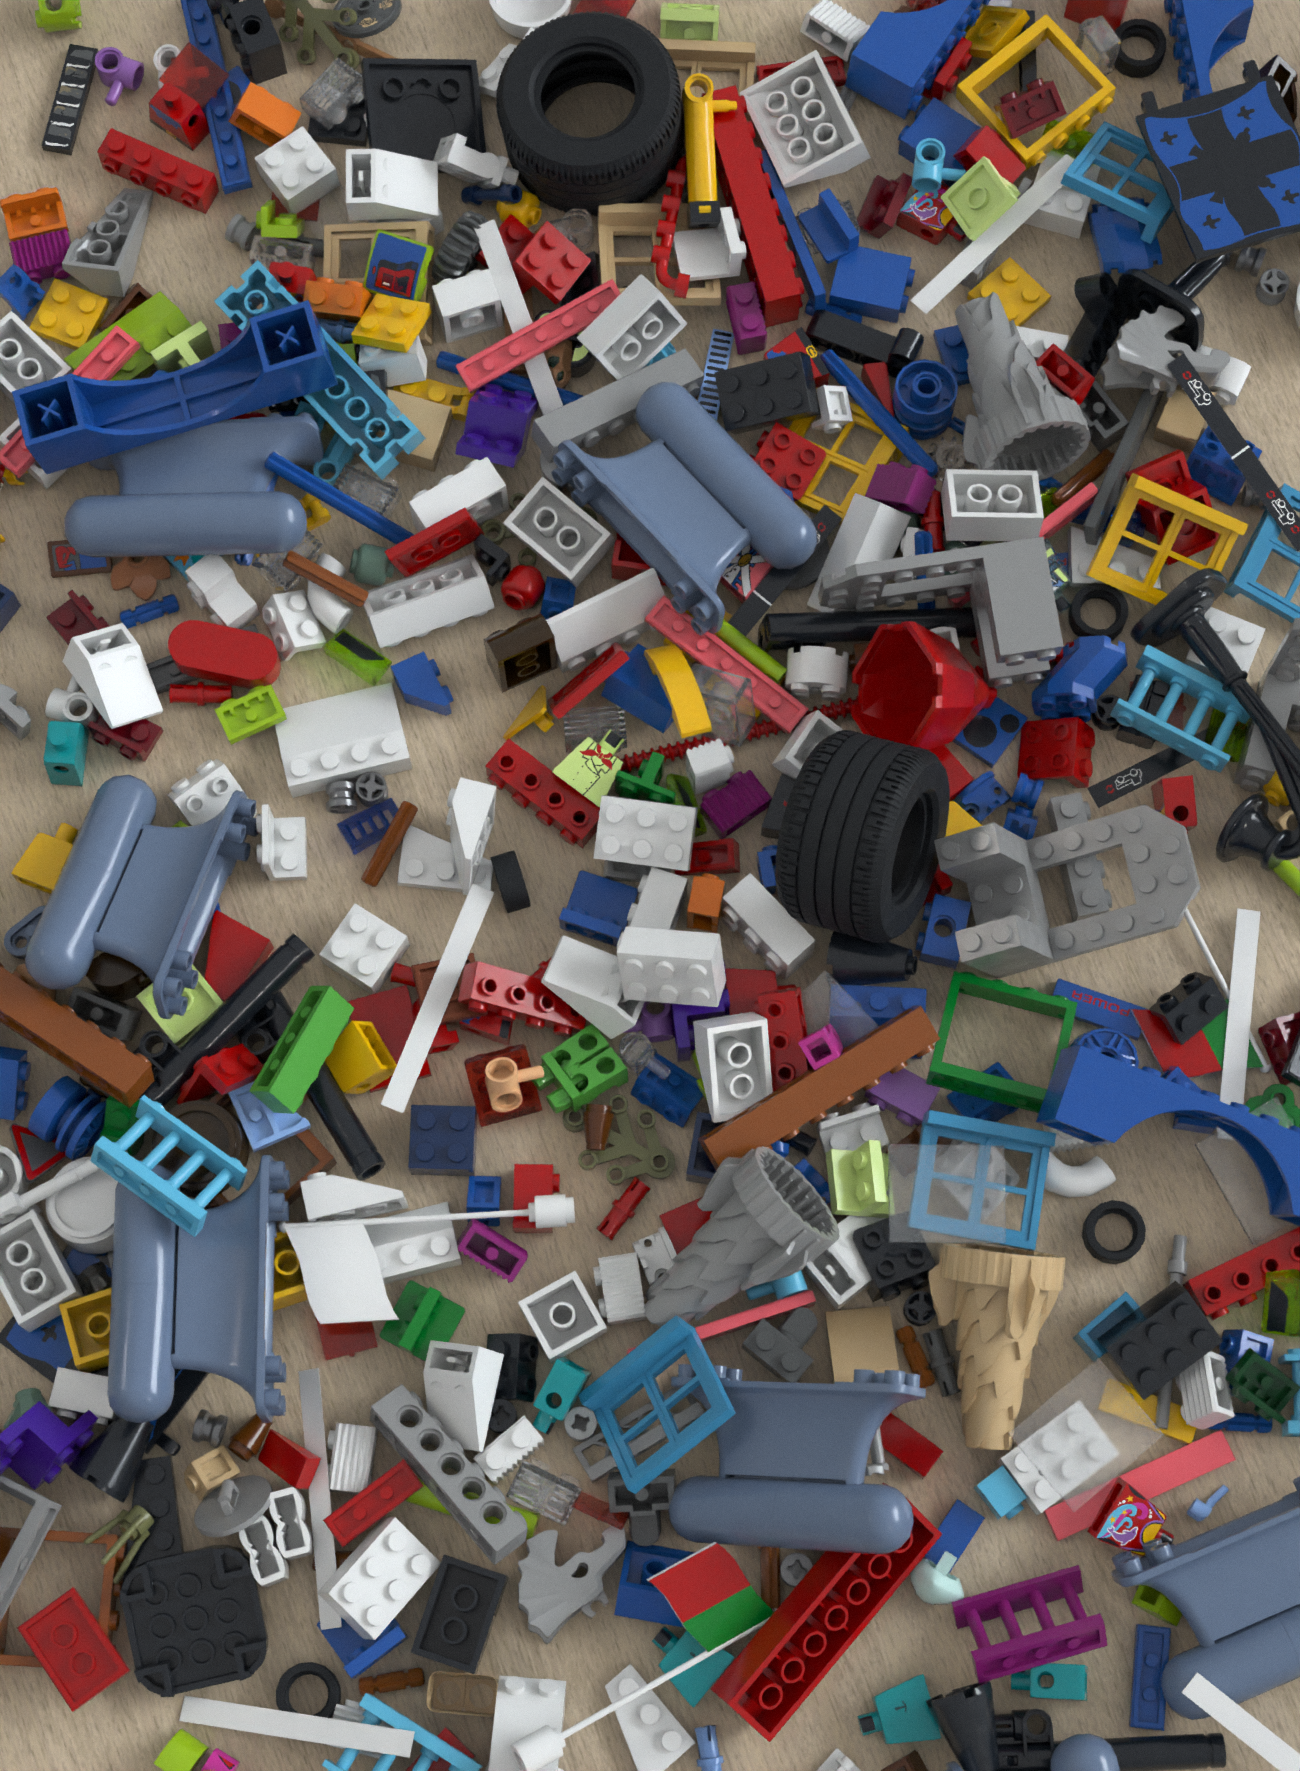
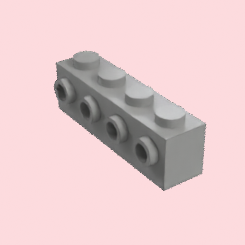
(1084, 876)

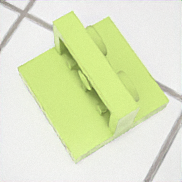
(689, 21)
(980, 198)
(184, 349)
(201, 1004)
(859, 1181)

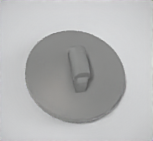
(233, 1506)

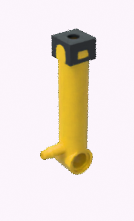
(703, 206)

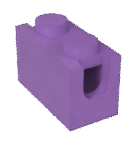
(903, 1095)

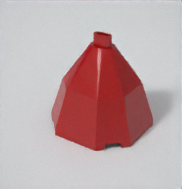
(916, 687)

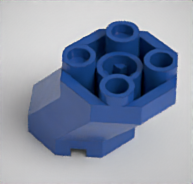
(1119, 240)
(1079, 678)

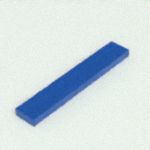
(795, 238)

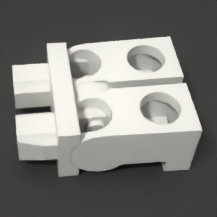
(473, 166)

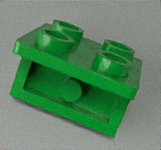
(647, 785)
(422, 1318)

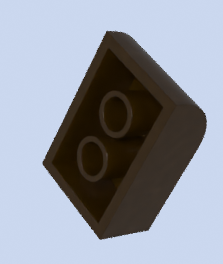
(521, 652)
(117, 977)

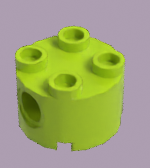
(58, 19)

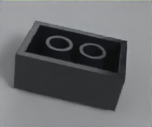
(767, 393)
(1159, 1340)
(459, 1614)

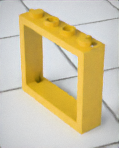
(1011, 54)

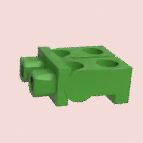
(580, 1070)

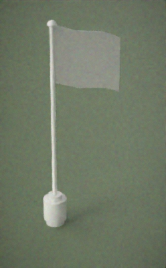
(345, 1272)

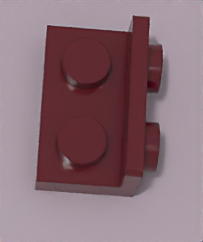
(1030, 108)
(883, 204)
(75, 618)
(132, 739)
(1278, 1040)

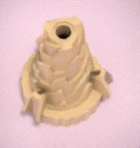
(1000, 1308)

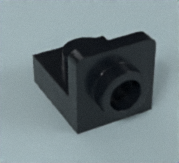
(491, 554)

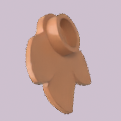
(140, 576)

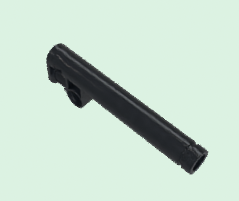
(800, 629)
(175, 1064)
(323, 1092)
(1030, 1752)

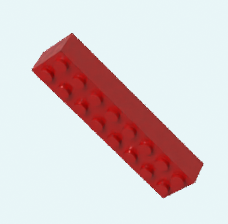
(748, 194)
(816, 1629)

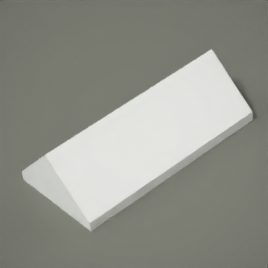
(866, 535)

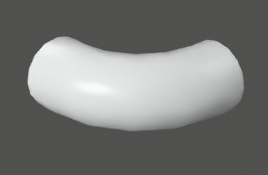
(326, 605)
(1077, 1180)

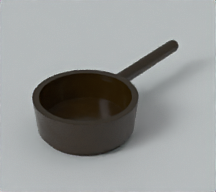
(213, 1124)

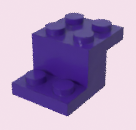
(497, 425)
(683, 1020)
(42, 1444)

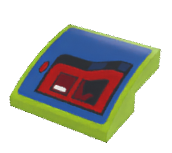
(397, 266)

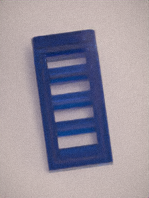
(358, 819)

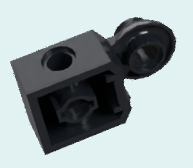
(252, 37)

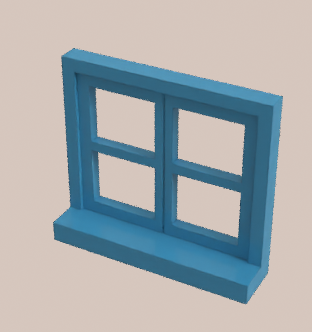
(1152, 216)
(1254, 557)
(1012, 1137)
(639, 1371)

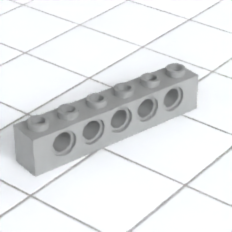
(493, 1539)

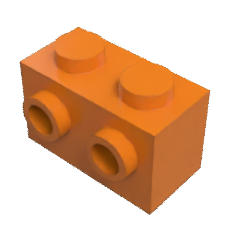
(264, 115)
(337, 300)

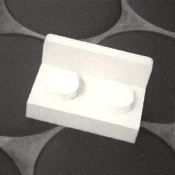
(852, 1129)

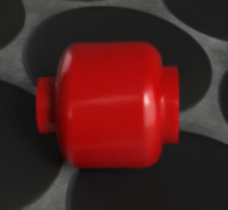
(522, 587)

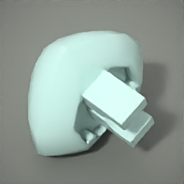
(934, 1583)

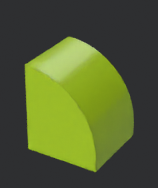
(1156, 1604)
(181, 1753)

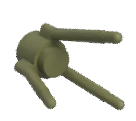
(133, 1526)

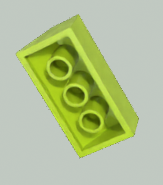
(150, 325)

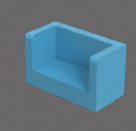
(1102, 1323)

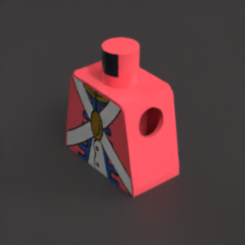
(745, 573)

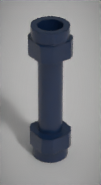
(476, 195)

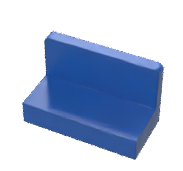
(830, 228)

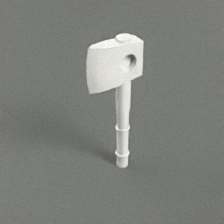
(15, 1205)

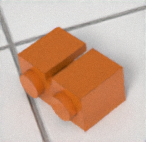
(705, 903)

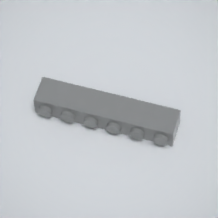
(612, 406)

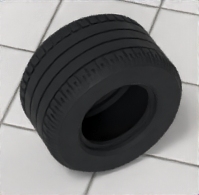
(601, 169)
(862, 835)

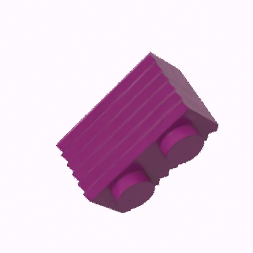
(42, 255)
(746, 318)
(901, 487)
(735, 803)
(492, 1250)

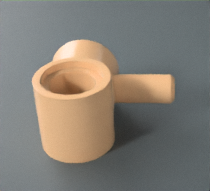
(503, 1082)

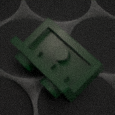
(1262, 1384)

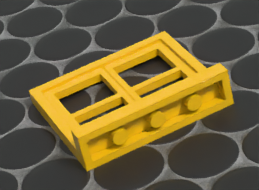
(882, 454)
(1183, 508)

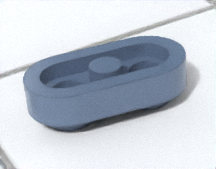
(22, 930)

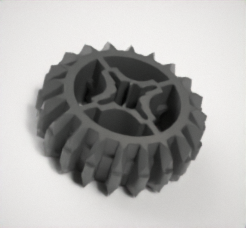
(459, 248)

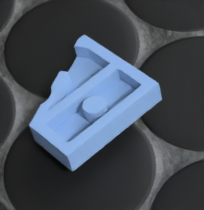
(261, 1123)

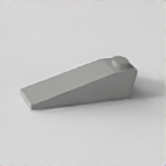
(110, 249)

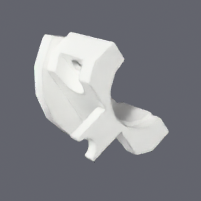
(657, 1257)

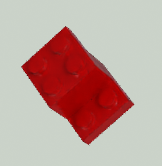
(541, 258)
(1173, 473)

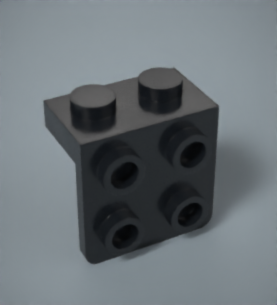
(892, 1264)

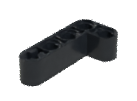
(1100, 324)
(862, 343)

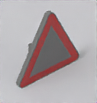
(34, 1153)

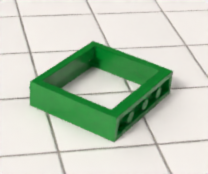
(987, 1085)

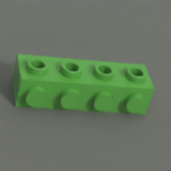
(302, 1049)

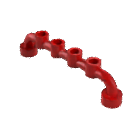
(666, 231)

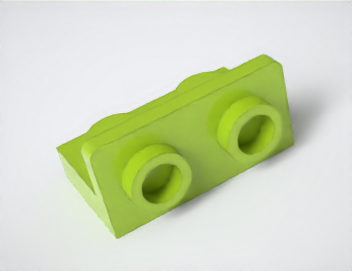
(284, 226)
(250, 713)

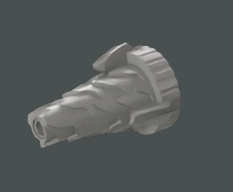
(1019, 413)
(760, 1230)

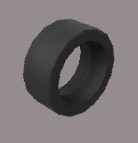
(1148, 31)
(1104, 592)
(510, 881)
(1133, 1218)
(308, 1668)

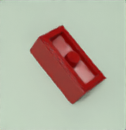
(1065, 374)

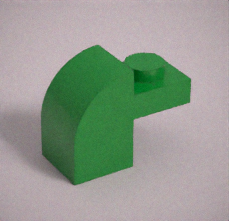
(118, 1121)

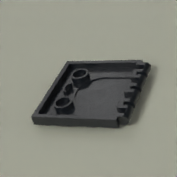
(420, 102)

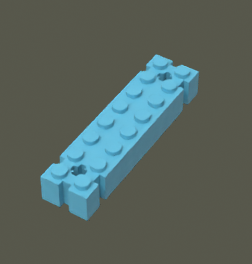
(355, 405)

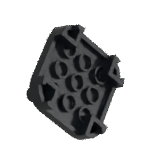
(194, 1620)

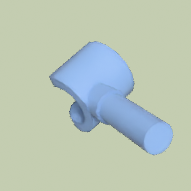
(1201, 1510)

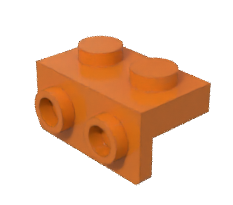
(34, 213)

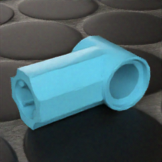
(334, 459)

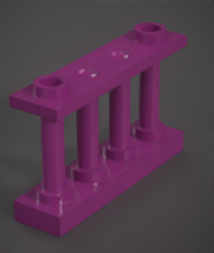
(1035, 1648)

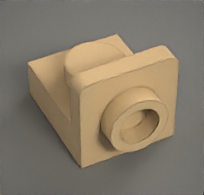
(210, 1471)

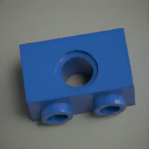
(947, 912)

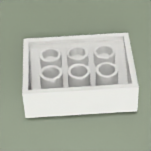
(804, 122)
(342, 739)

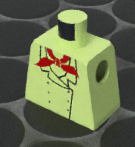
(592, 766)

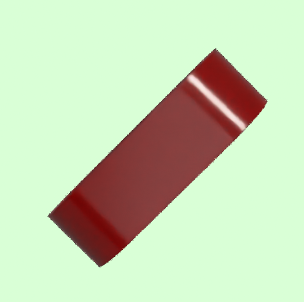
(224, 654)

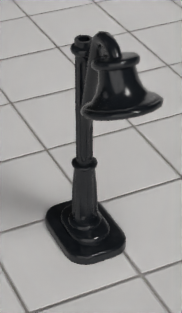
(1149, 293)
(1248, 828)

